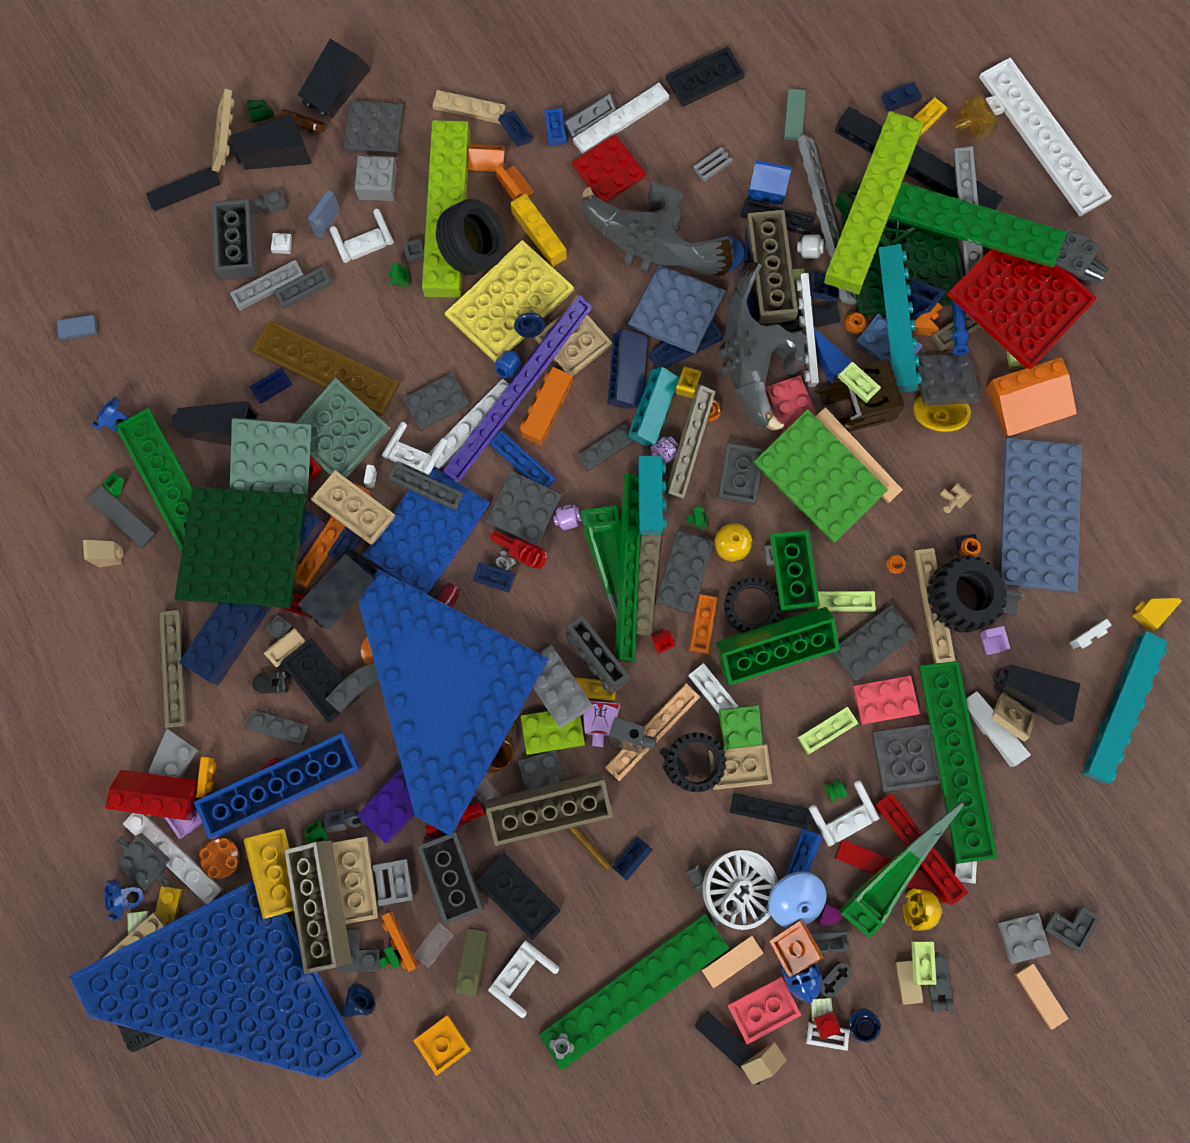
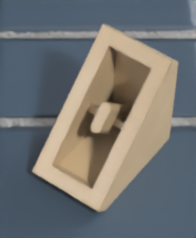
(764, 1063)

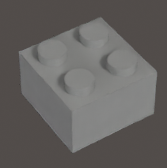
(376, 178)

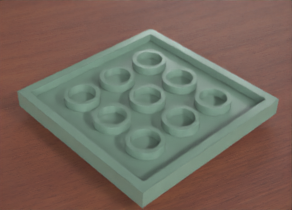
(342, 429)
(270, 456)

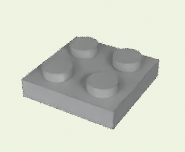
(1024, 938)

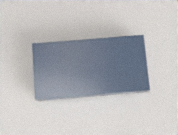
(77, 327)

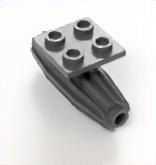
(1078, 258)

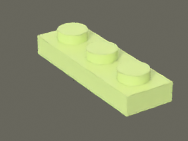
(848, 601)
(827, 730)

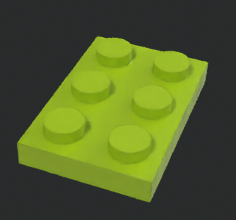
(544, 735)

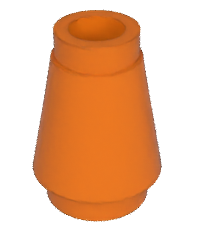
(970, 547)

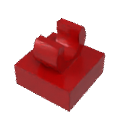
(662, 641)

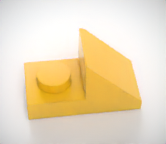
(687, 382)

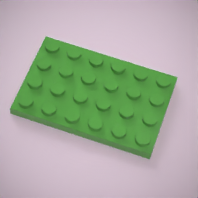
(820, 476)

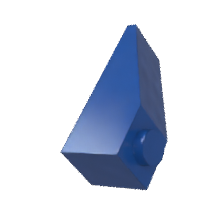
(830, 357)

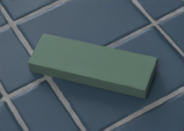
(794, 114)

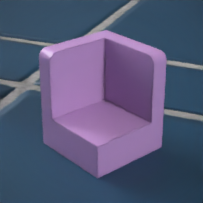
(995, 640)

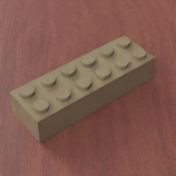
(775, 280)
(548, 808)
(318, 907)

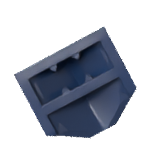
(822, 290)
(923, 297)

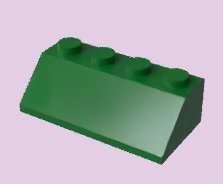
(795, 571)

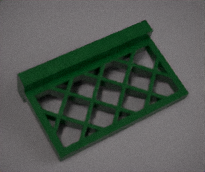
(845, 203)

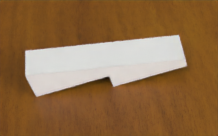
(1003, 740)

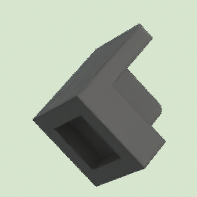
(1012, 603)

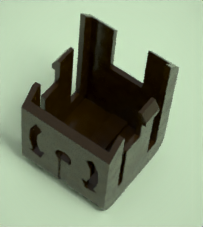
(880, 409)

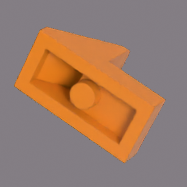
(924, 324)

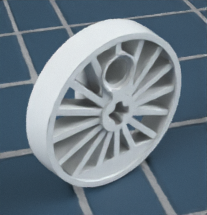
(736, 879)

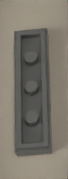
(425, 486)
(122, 516)

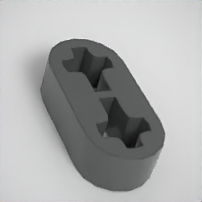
(839, 983)

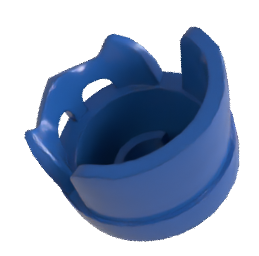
(806, 984)

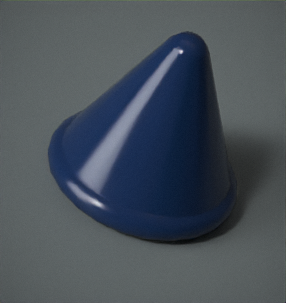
(529, 323)
(358, 1001)

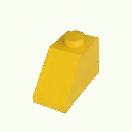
(1155, 611)

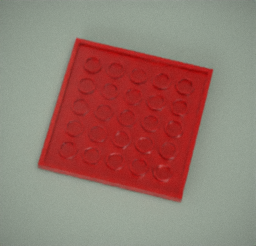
(1021, 303)

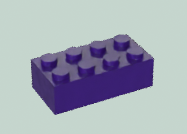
(389, 809)

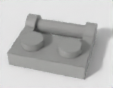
(399, 882)

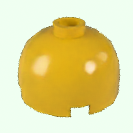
(733, 542)
(922, 909)

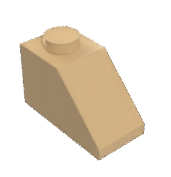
(102, 553)

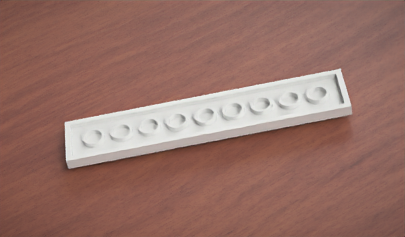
(1045, 137)

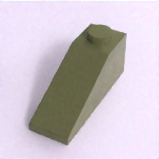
(471, 962)

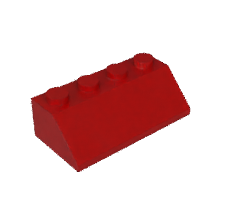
(152, 795)

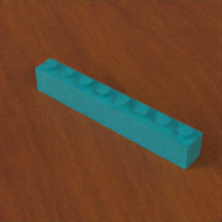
(898, 317)
(1125, 708)

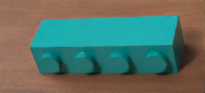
(653, 406)
(650, 495)

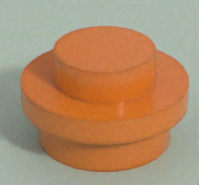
(896, 564)

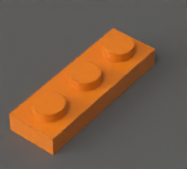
(399, 942)

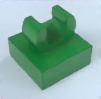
(399, 275)
(699, 518)
(315, 831)
(391, 958)

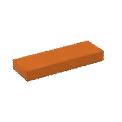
(703, 624)

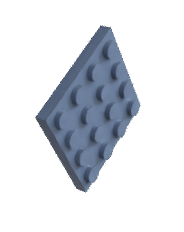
(677, 309)

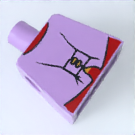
(599, 721)

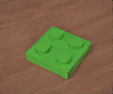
(740, 726)

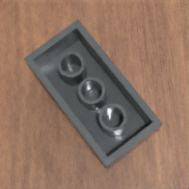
(234, 239)
(451, 878)

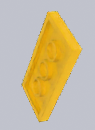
(270, 872)

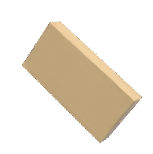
(284, 647)
(908, 990)

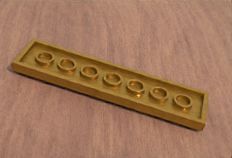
(323, 365)

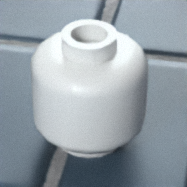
(811, 246)

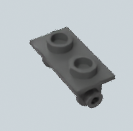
(835, 940)

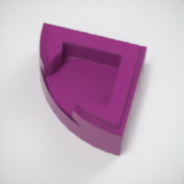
(829, 916)

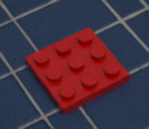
(609, 169)

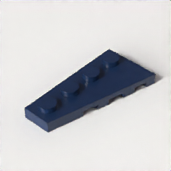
(668, 354)

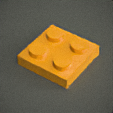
(442, 1045)

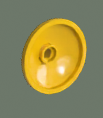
(942, 417)

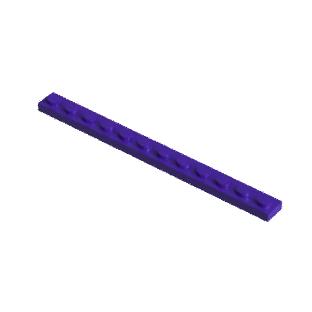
(517, 389)

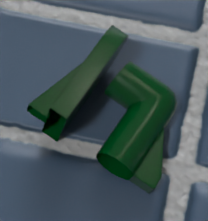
(259, 110)

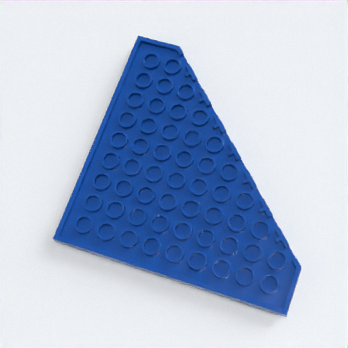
(446, 691)
(224, 986)

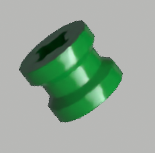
(835, 790)

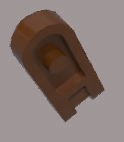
(302, 121)

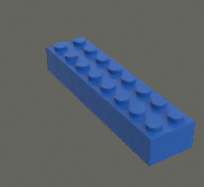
(277, 786)

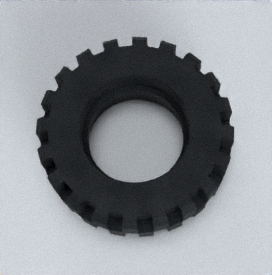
(986, 585)

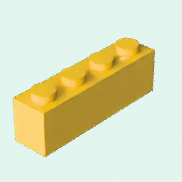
(538, 230)

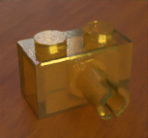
(978, 117)

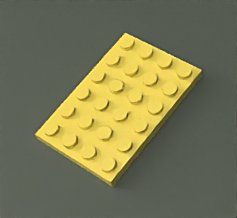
(500, 296)

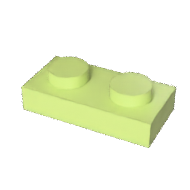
(859, 382)
(923, 963)

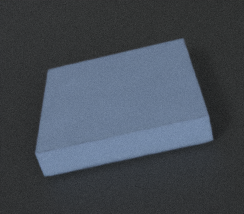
(324, 214)

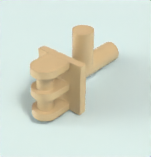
(955, 497)

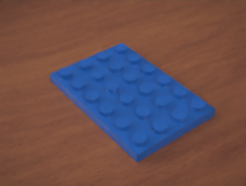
(426, 535)

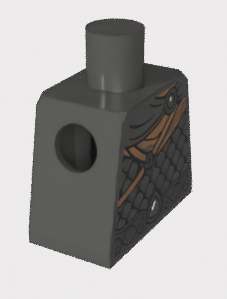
(623, 735)

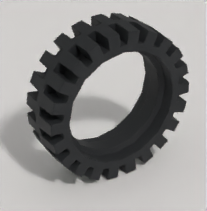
(741, 585)
(713, 779)

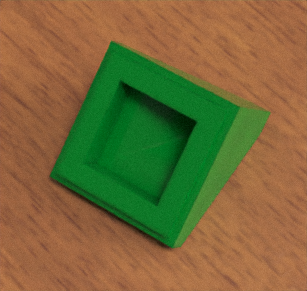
(114, 484)

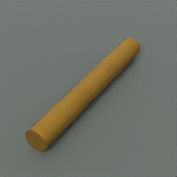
(590, 847)

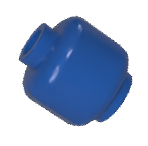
(508, 364)

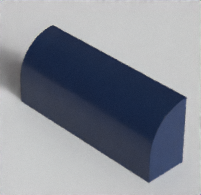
(627, 369)

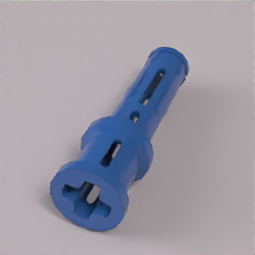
(960, 333)

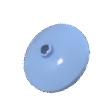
(792, 894)

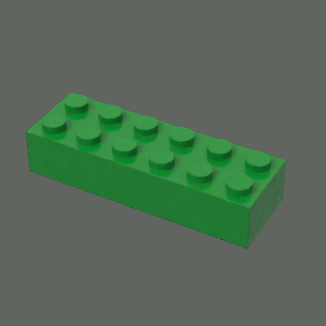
(777, 645)

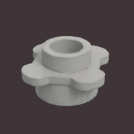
(505, 561)
(555, 1045)

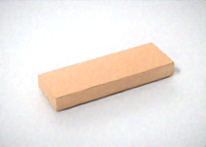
(732, 961)
(1041, 996)

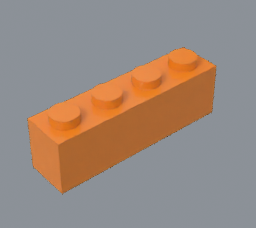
(547, 406)

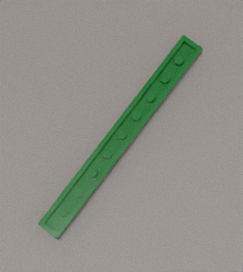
(628, 571)

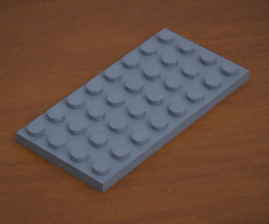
(1040, 515)

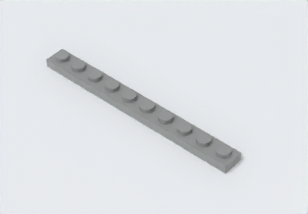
(823, 203)

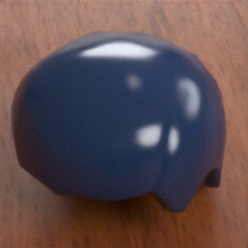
(865, 1025)

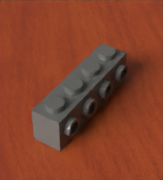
(597, 655)

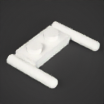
(364, 243)
(410, 456)
(848, 822)
(514, 973)

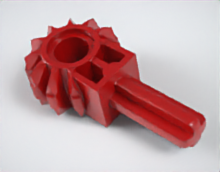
(521, 550)

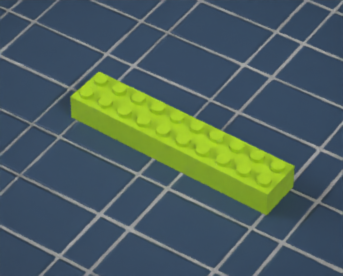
(445, 188)
(873, 202)

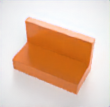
(485, 157)
(513, 182)

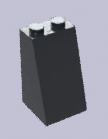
(333, 79)
(270, 145)
(212, 421)
(338, 588)
(1041, 693)

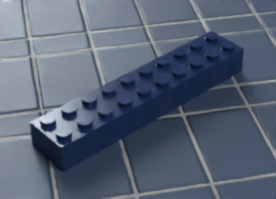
(233, 625)

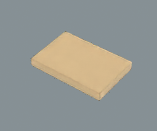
(744, 767)

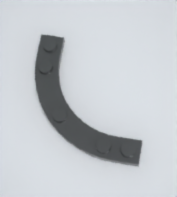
(353, 686)

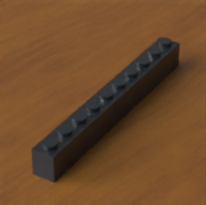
(922, 166)

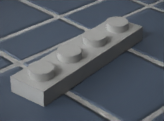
(266, 285)

